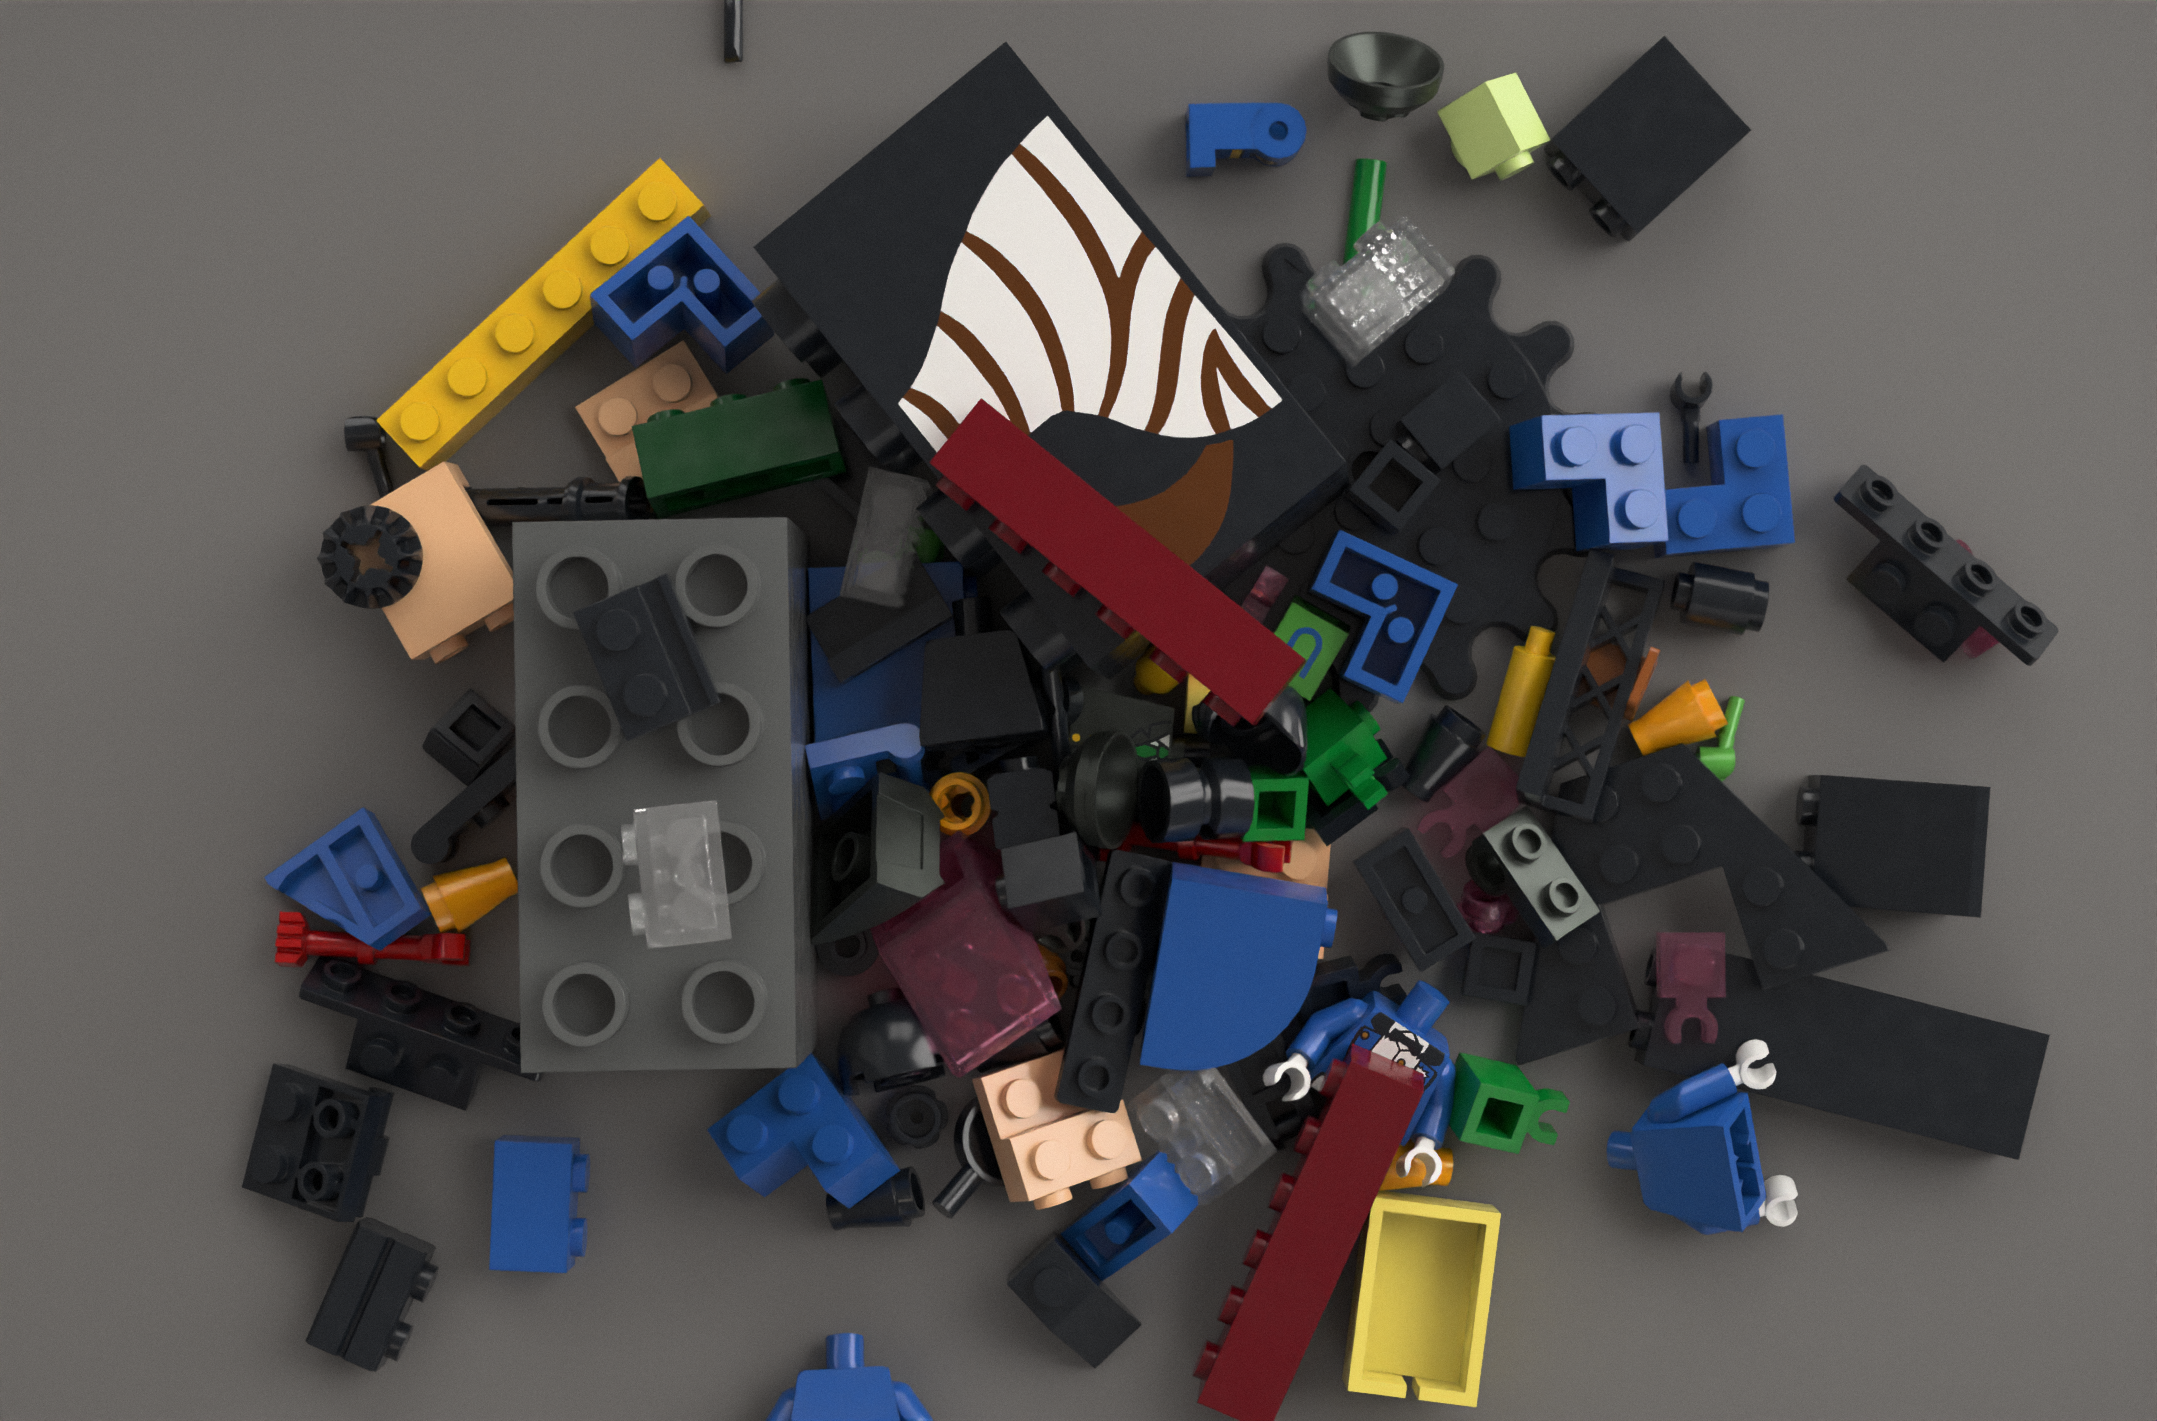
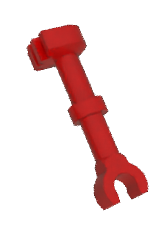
(1261, 855)
(297, 942)

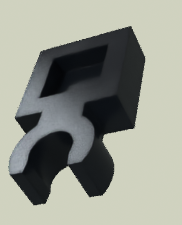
(1347, 811)
(1342, 980)

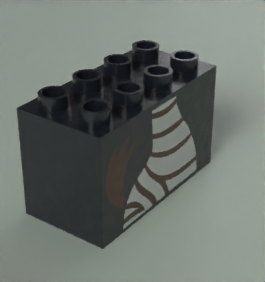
(1020, 272)

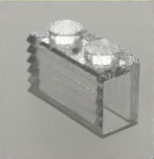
(1376, 289)
(885, 539)
(1202, 1130)

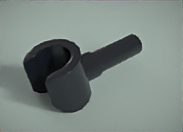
(1690, 414)
(366, 434)

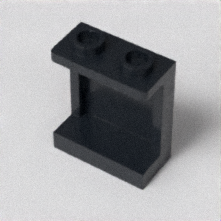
(1644, 141)

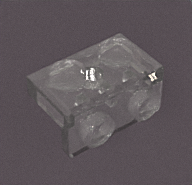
(679, 874)

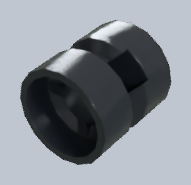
(1195, 799)

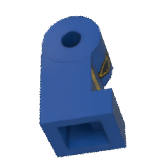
(1241, 130)

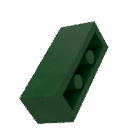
(738, 447)

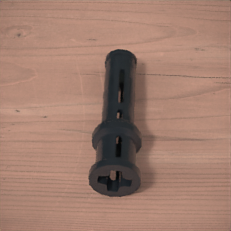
(578, 501)

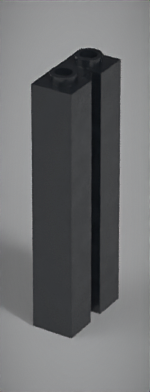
(1862, 1055)

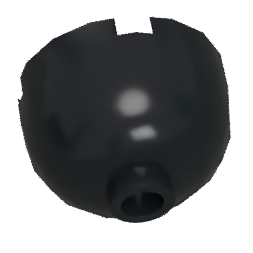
(886, 1046)

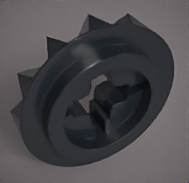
(398, 546)

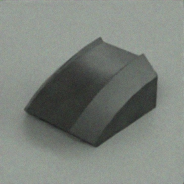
(874, 858)

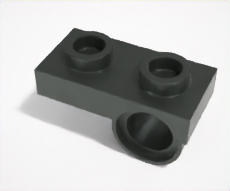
(1528, 867)

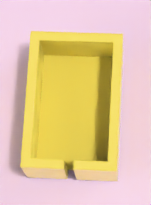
(1421, 1298)

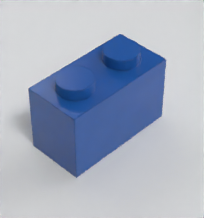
(537, 1203)

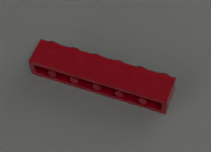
(1118, 563)
(1310, 1234)

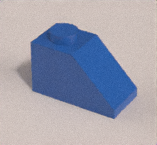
(1131, 1216)

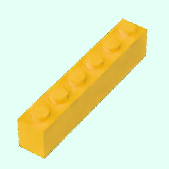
(534, 321)

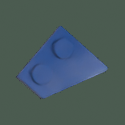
(354, 882)

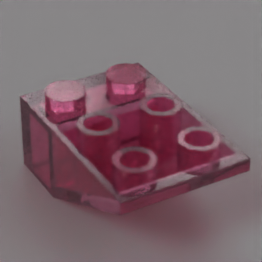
(966, 961)

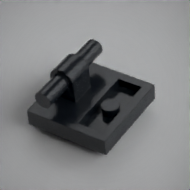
(318, 1143)

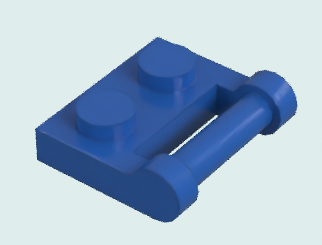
(847, 763)

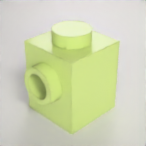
(1494, 128)

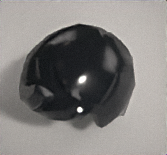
(1274, 742)

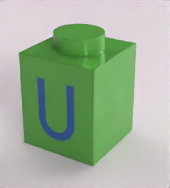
(1313, 636)

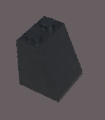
(1897, 842)

